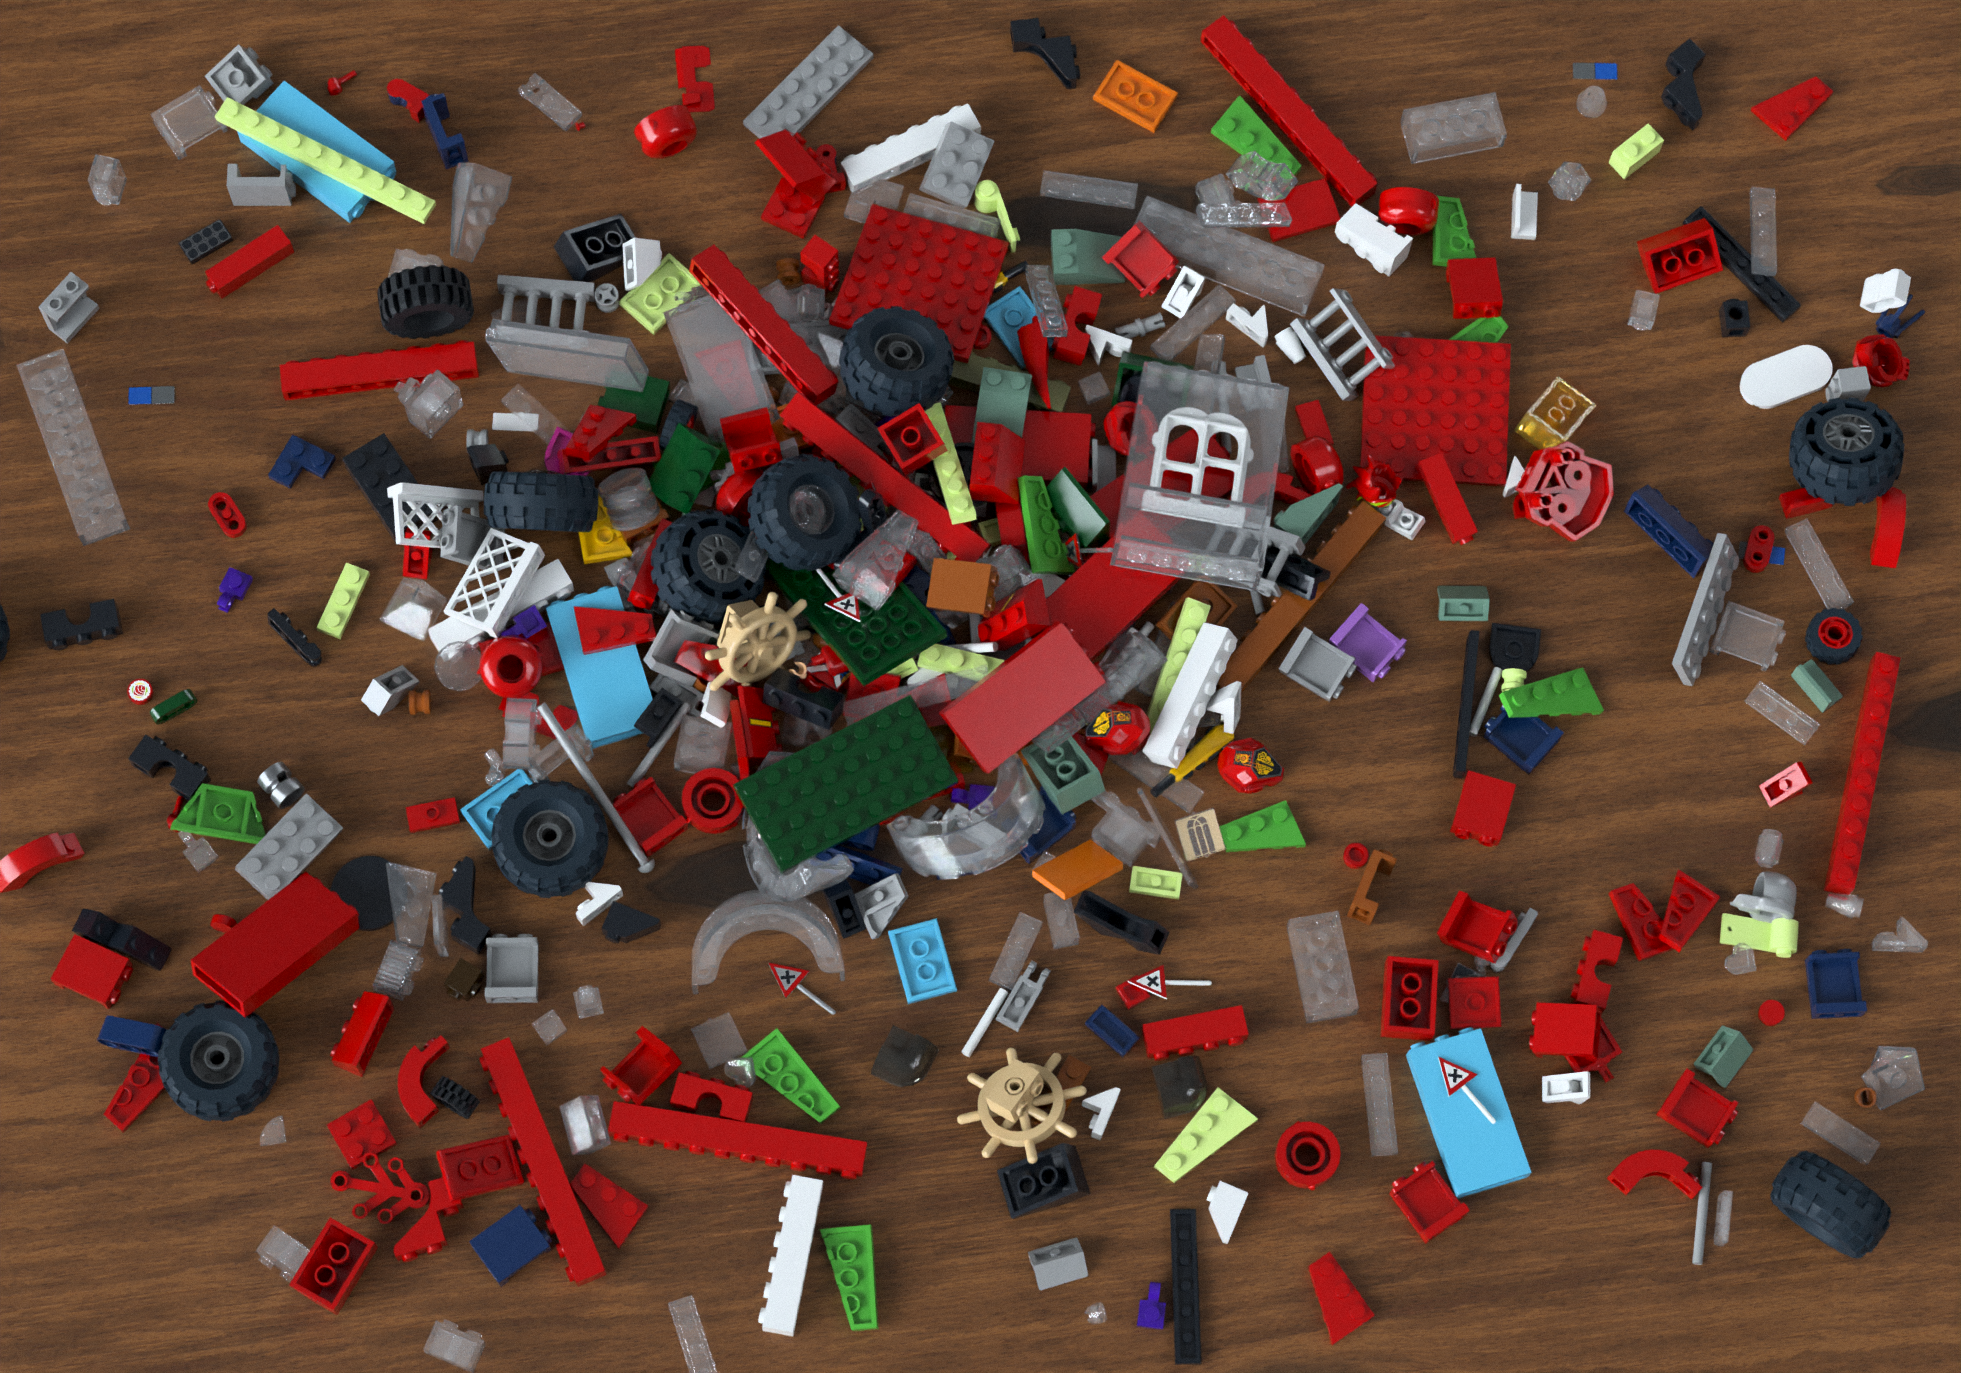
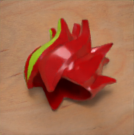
(1376, 483)

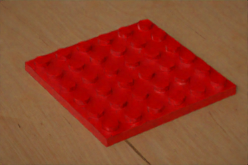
(922, 268)
(1438, 401)

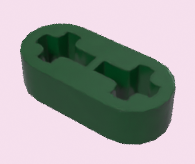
(173, 706)

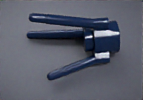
(1890, 324)

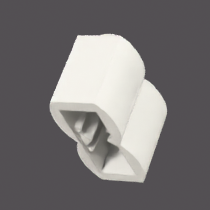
(1885, 291)

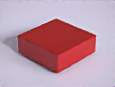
(1131, 994)

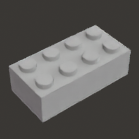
(289, 847)

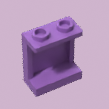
(1368, 643)

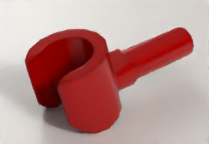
(334, 83)
(176, 812)

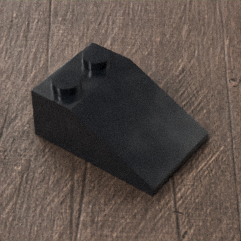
(594, 248)
(1048, 1183)

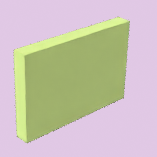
(657, 293)

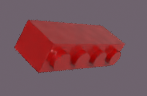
(613, 456)
(1195, 1032)

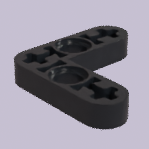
(872, 516)

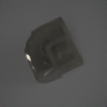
(904, 1058)
(1180, 1085)

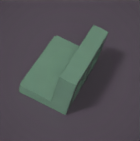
(1463, 603)
(1816, 685)
(1724, 1055)

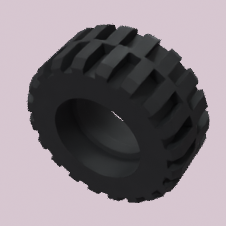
(425, 302)

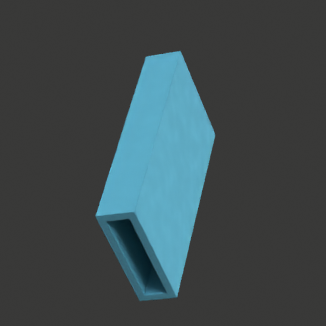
(304, 116)
(607, 684)
(1471, 1147)

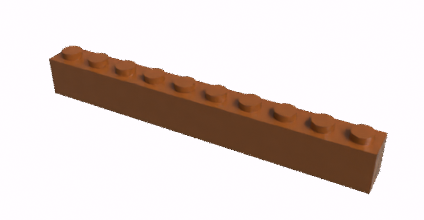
(1290, 609)

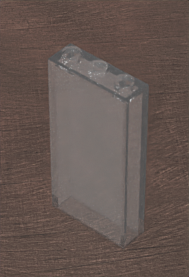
(567, 355)
(718, 363)

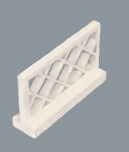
(431, 496)
(509, 595)

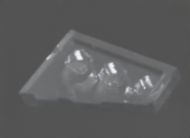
(410, 901)

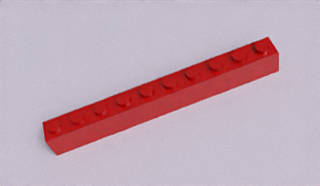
(1289, 111)
(888, 481)
(1862, 774)
(737, 1139)
(543, 1161)

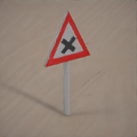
(789, 979)

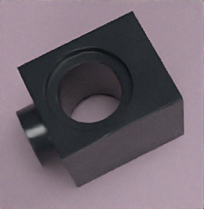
(1733, 327)

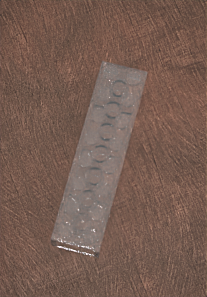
(1234, 257)
(73, 447)

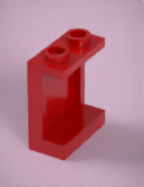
(1142, 259)
(1474, 288)
(750, 440)
(1482, 808)
(649, 816)
(1477, 928)
(92, 971)
(1566, 1030)
(642, 1068)
(1697, 1110)
(1427, 1201)

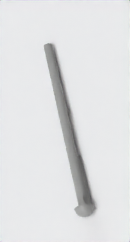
(645, 864)

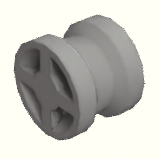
(606, 292)
(477, 437)

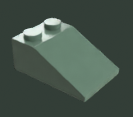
(1079, 260)
(1003, 399)
(1308, 514)
(1065, 774)

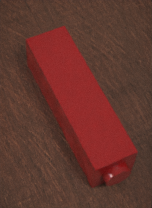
(248, 262)
(1447, 499)
(644, 590)

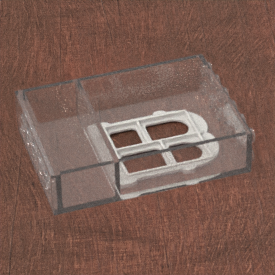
(1193, 532)

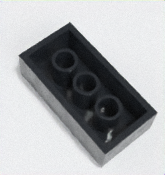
(374, 470)

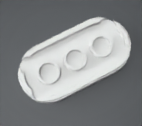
(1786, 376)

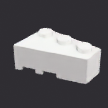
(1373, 240)

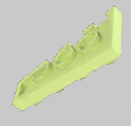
(1206, 1133)

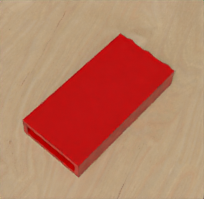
(1050, 439)
(1216, 481)
(1105, 600)
(1023, 696)
(275, 944)

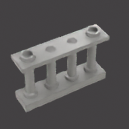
(546, 288)
(1319, 347)
(1287, 544)

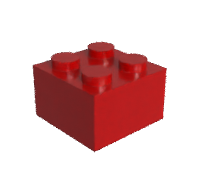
(912, 439)

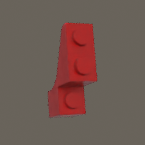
(428, 1232)

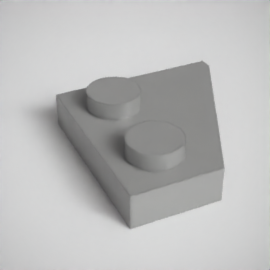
(881, 903)

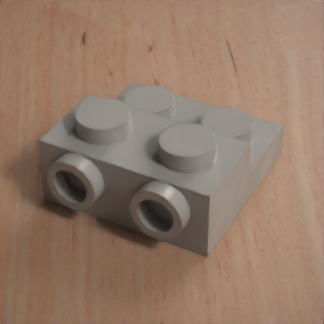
(240, 76)

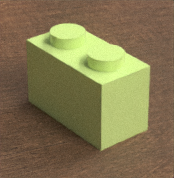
(1636, 151)

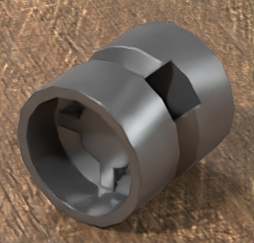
(281, 785)

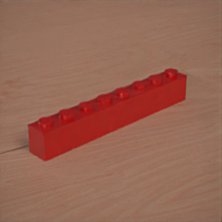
(763, 325)
(376, 370)

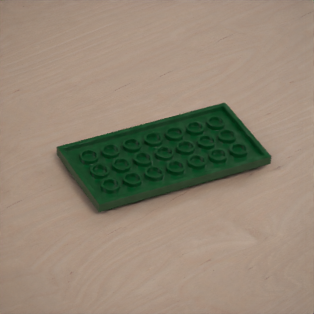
(881, 637)
(845, 784)

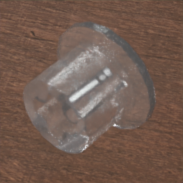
(1592, 102)

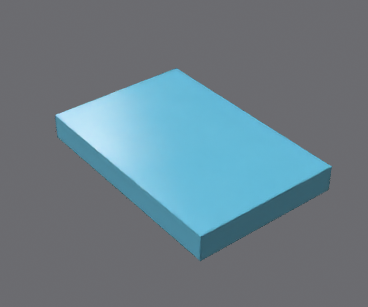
(1008, 316)
(482, 810)
(922, 961)

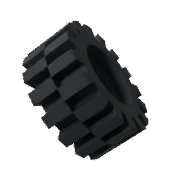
(455, 1097)

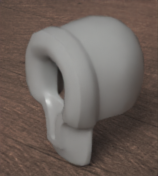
(1771, 899)

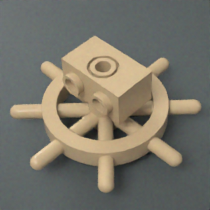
(748, 639)
(1014, 1095)

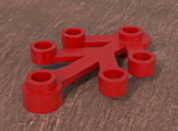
(384, 1189)

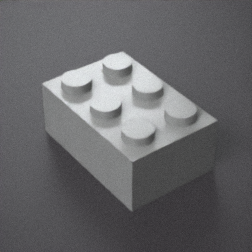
(956, 165)

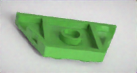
(221, 814)

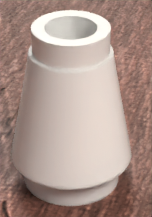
(1290, 344)

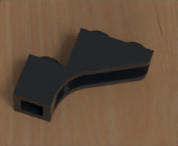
(1055, 52)
(1681, 92)
(459, 897)
(1116, 922)
(122, 938)

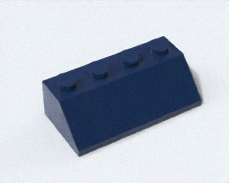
(1669, 529)

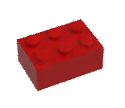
(1409, 998)

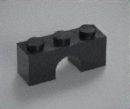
(102, 624)
(817, 708)
(154, 755)

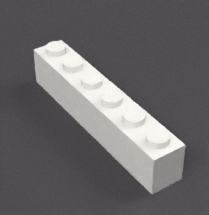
(903, 151)
(545, 587)
(1190, 695)
(792, 1255)

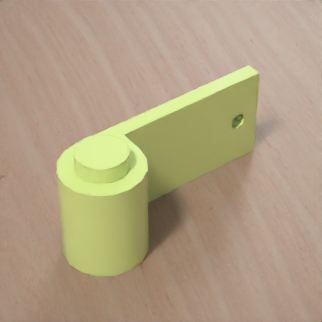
(989, 200)
(1775, 937)

